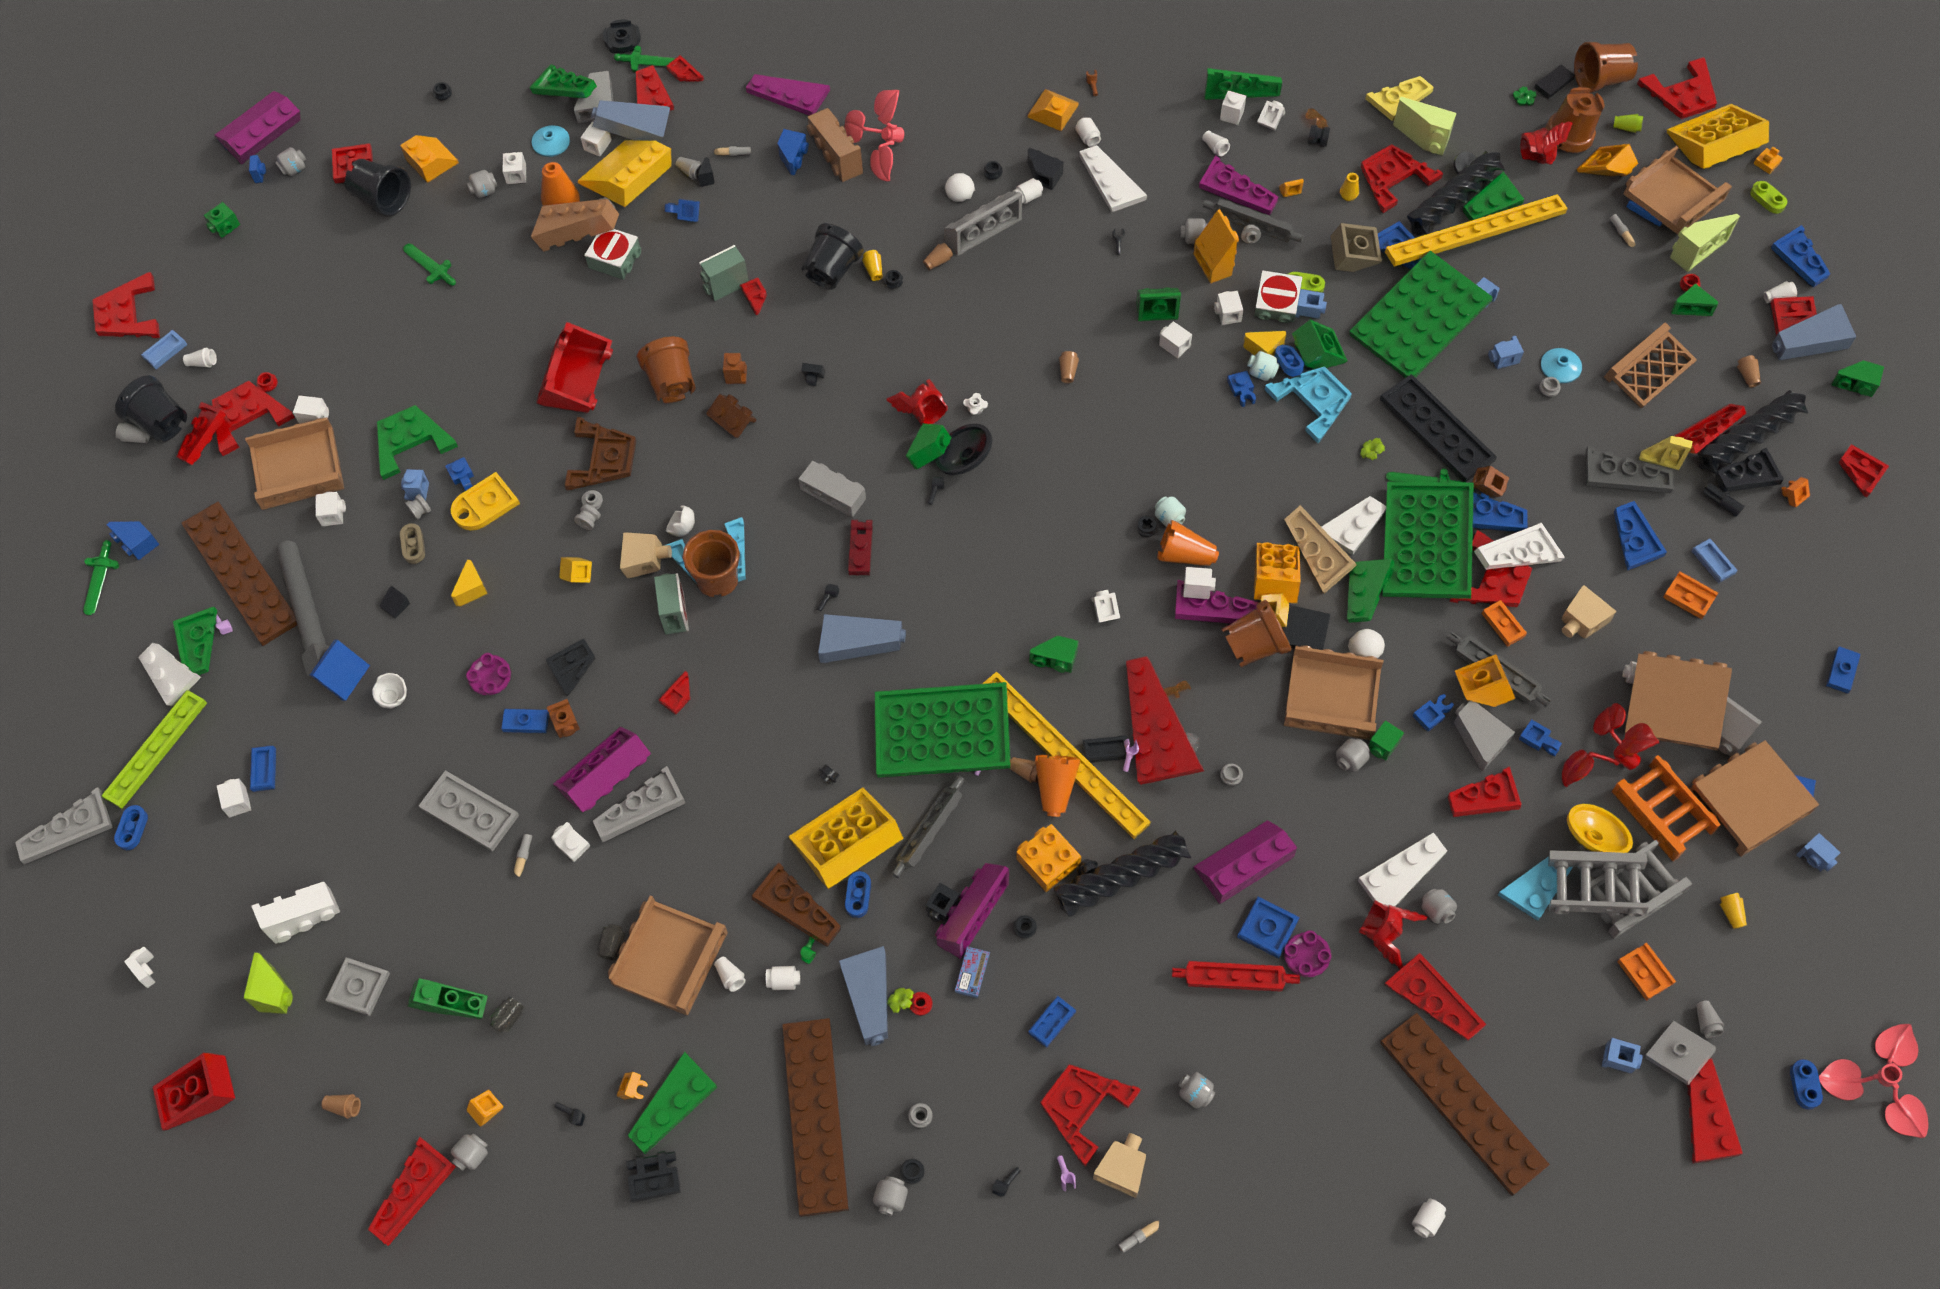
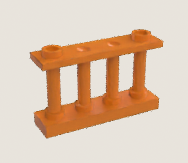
(1656, 826)

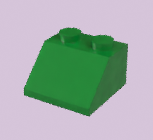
(1158, 304)
(1318, 345)

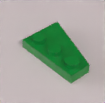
(1365, 587)

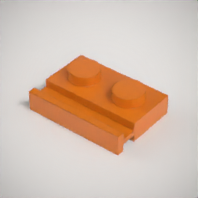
(1690, 595)
(1646, 971)

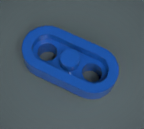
(1289, 360)
(130, 828)
(858, 895)
(1806, 1083)

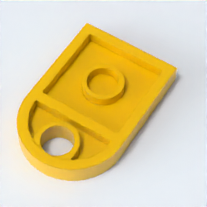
(484, 503)

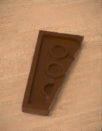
(791, 903)

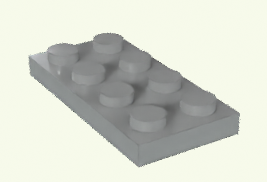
(468, 811)

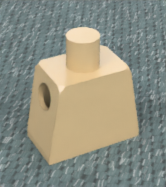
(642, 554)
(1586, 614)
(1122, 1166)

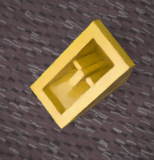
(1264, 341)
(468, 586)

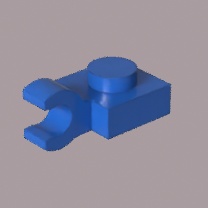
(686, 209)
(460, 473)
(1538, 736)

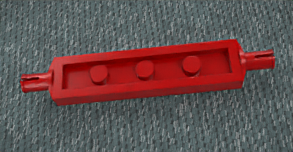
(1235, 976)

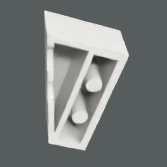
(296, 913)

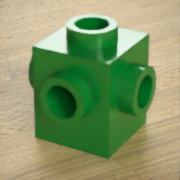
(221, 220)

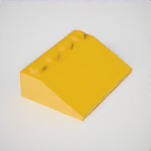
(1720, 135)
(628, 170)
(846, 837)

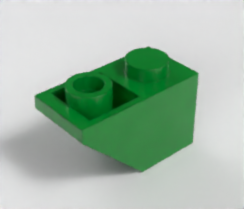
(1860, 378)
(1055, 653)

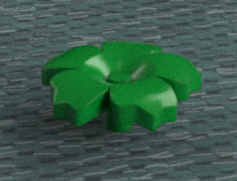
(1524, 96)

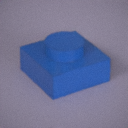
(256, 169)

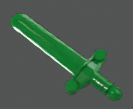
(636, 59)
(437, 271)
(1404, 477)
(100, 566)

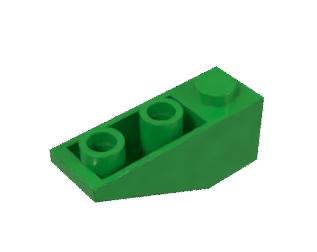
(446, 999)

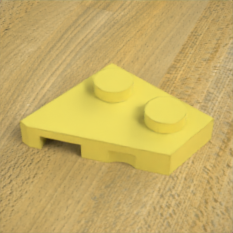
(1668, 452)

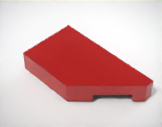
(755, 294)

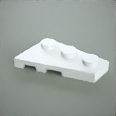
(167, 673)

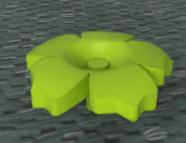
(1372, 448)
(900, 999)

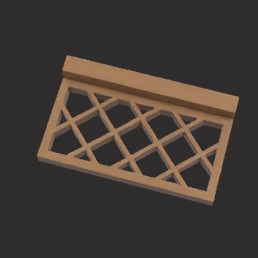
(1636, 357)

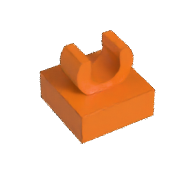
(1797, 491)

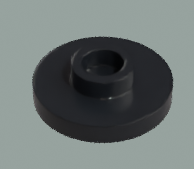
(1462, 160)

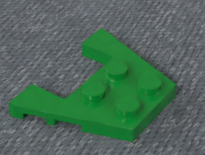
(404, 432)

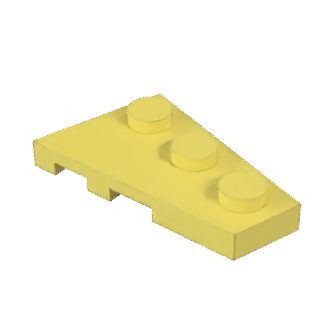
(1388, 98)

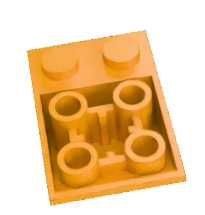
(1216, 248)
(1277, 571)

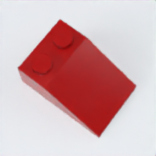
(194, 1090)

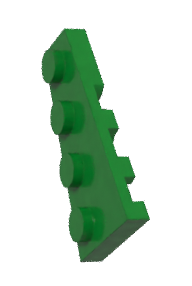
(560, 83)
(1251, 85)
(675, 1099)

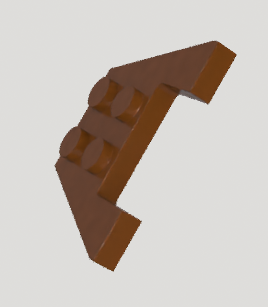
(610, 457)

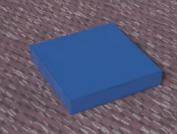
(339, 670)
(1268, 927)

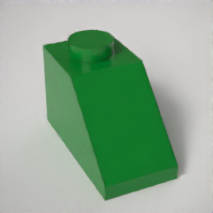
(928, 445)

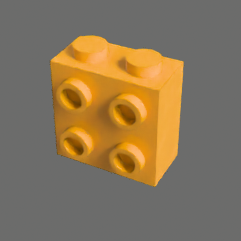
(1048, 857)

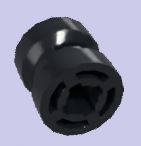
(1318, 135)

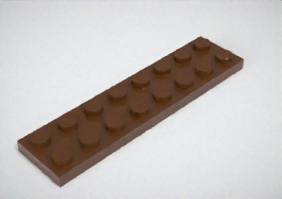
(240, 573)
(1464, 1104)
(815, 1118)

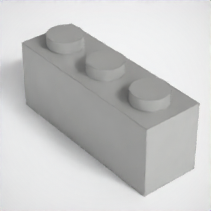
(832, 488)

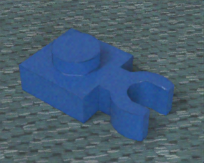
(1242, 385)
(1430, 715)

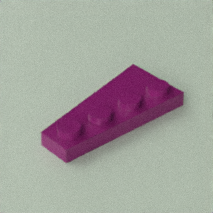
(793, 94)
(1229, 184)
(1215, 609)

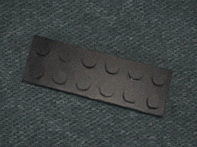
(1438, 428)

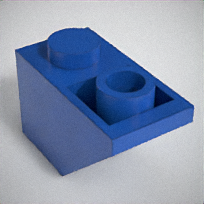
(791, 149)
(134, 536)

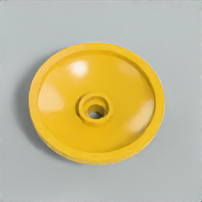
(1598, 829)

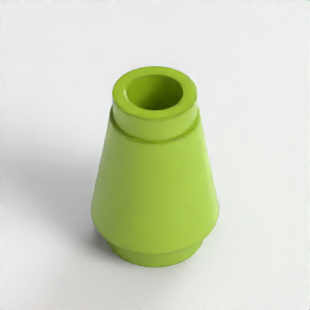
(1629, 122)

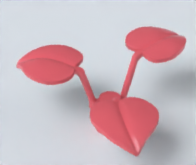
(885, 105)
(1899, 1046)

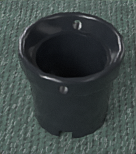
(379, 185)
(831, 255)
(150, 408)

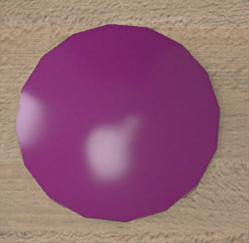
(489, 674)
(1307, 954)

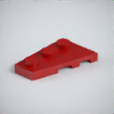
(651, 89)
(201, 435)
(1488, 796)

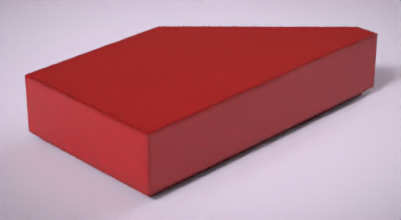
(683, 70)
(677, 695)

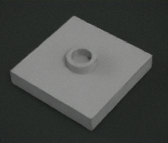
(357, 986)
(1680, 1052)

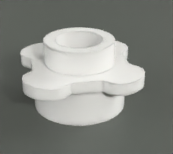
(975, 408)

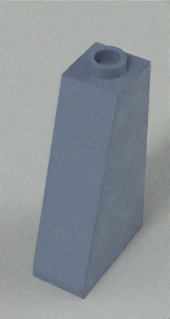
(631, 120)
(1815, 335)
(857, 637)
(867, 988)

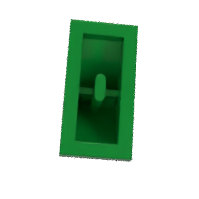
(1695, 302)

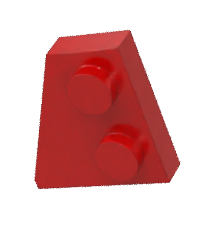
(1791, 311)

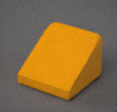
(1291, 188)
(484, 1107)

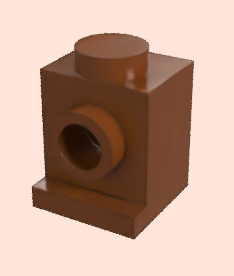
(734, 369)
(1490, 481)
(563, 718)

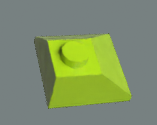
(266, 988)

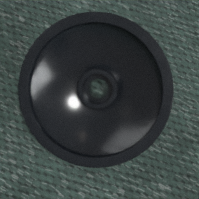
(966, 449)

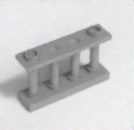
(1609, 863)
(1656, 898)

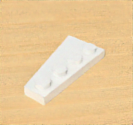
(1110, 180)
(1520, 549)
(1401, 873)

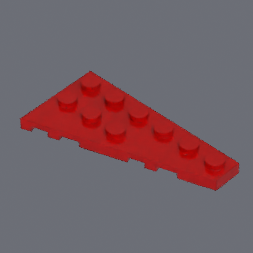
(1156, 727)

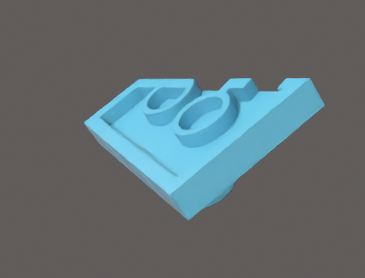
(1533, 889)

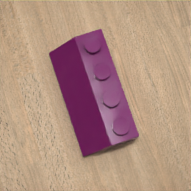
(259, 126)
(602, 769)
(1246, 860)
(973, 909)

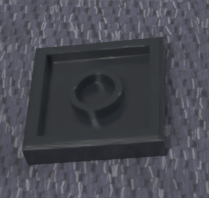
(1306, 627)

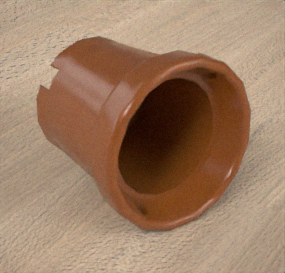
(1604, 64)
(1584, 112)
(667, 368)
(713, 562)
(1257, 635)

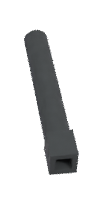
(302, 604)

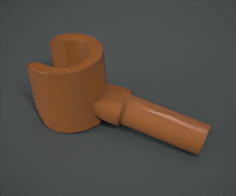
(1092, 79)

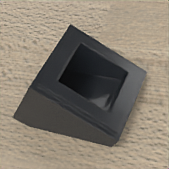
(706, 174)
(394, 602)

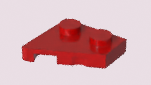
(1862, 469)

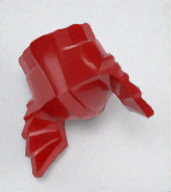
(1542, 144)
(924, 403)
(1385, 926)

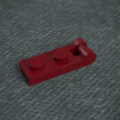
(860, 548)

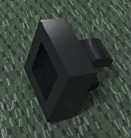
(812, 371)

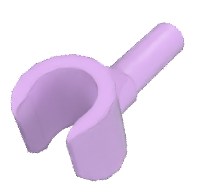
(223, 626)
(1130, 751)
(1066, 1177)

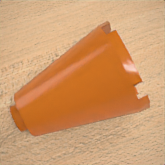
(557, 186)
(1186, 547)
(1056, 780)

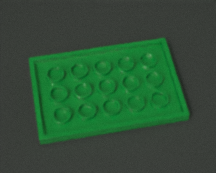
(1420, 315)
(1429, 539)
(942, 730)

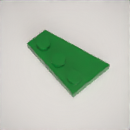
(1494, 198)
(195, 639)

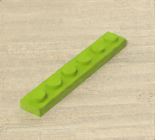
(154, 749)

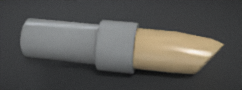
(733, 151)
(1622, 230)
(522, 854)
(1138, 1236)

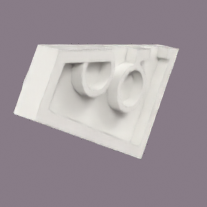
(1355, 524)

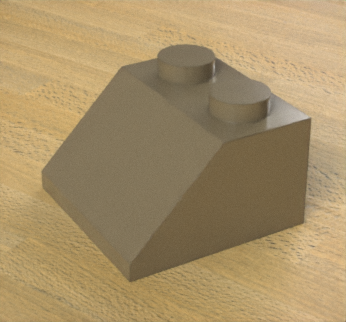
(1355, 247)

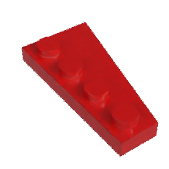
(1712, 426)
(1432, 994)
(1711, 1121)
(417, 1183)

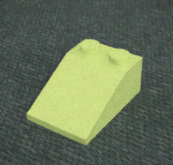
(1424, 124)
(1702, 240)

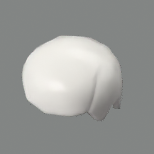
(959, 187)
(681, 522)
(1367, 643)
(389, 690)

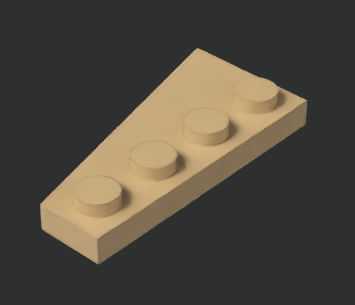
(1321, 552)

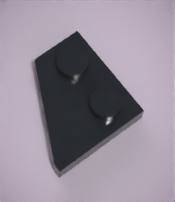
(571, 664)

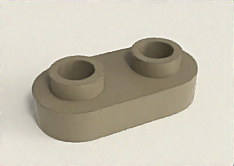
(412, 545)

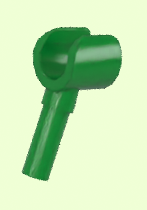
(807, 954)

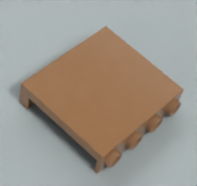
(1674, 192)
(295, 463)
(1333, 692)
(1680, 699)
(1754, 796)
(667, 956)

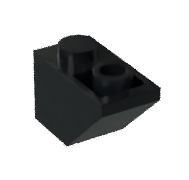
(1045, 168)

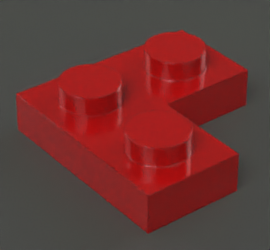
(345, 156)

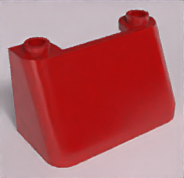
(574, 369)

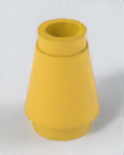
(1350, 187)
(873, 264)
(1734, 910)

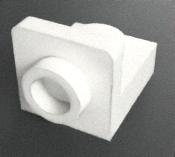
(1271, 114)
(1105, 606)
(569, 841)
(137, 964)

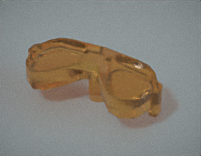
(1321, 121)
(1183, 685)

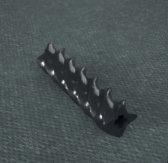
(1454, 191)
(1751, 430)
(1123, 871)

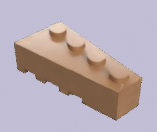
(835, 144)
(573, 221)

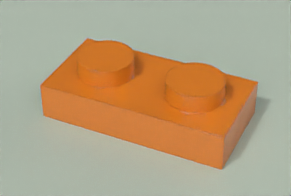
(1504, 623)

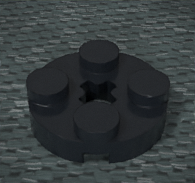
(624, 44)

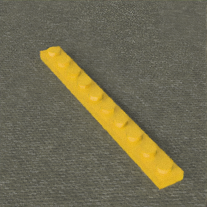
(1476, 230)
(1087, 777)

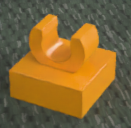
(1768, 160)
(629, 1085)

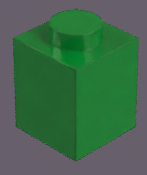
(1385, 740)

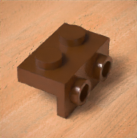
(730, 414)

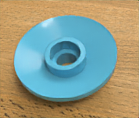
(550, 141)
(1564, 372)

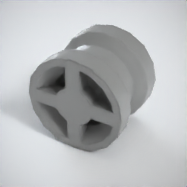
(418, 506)
(587, 517)

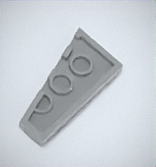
(647, 803)
(76, 824)

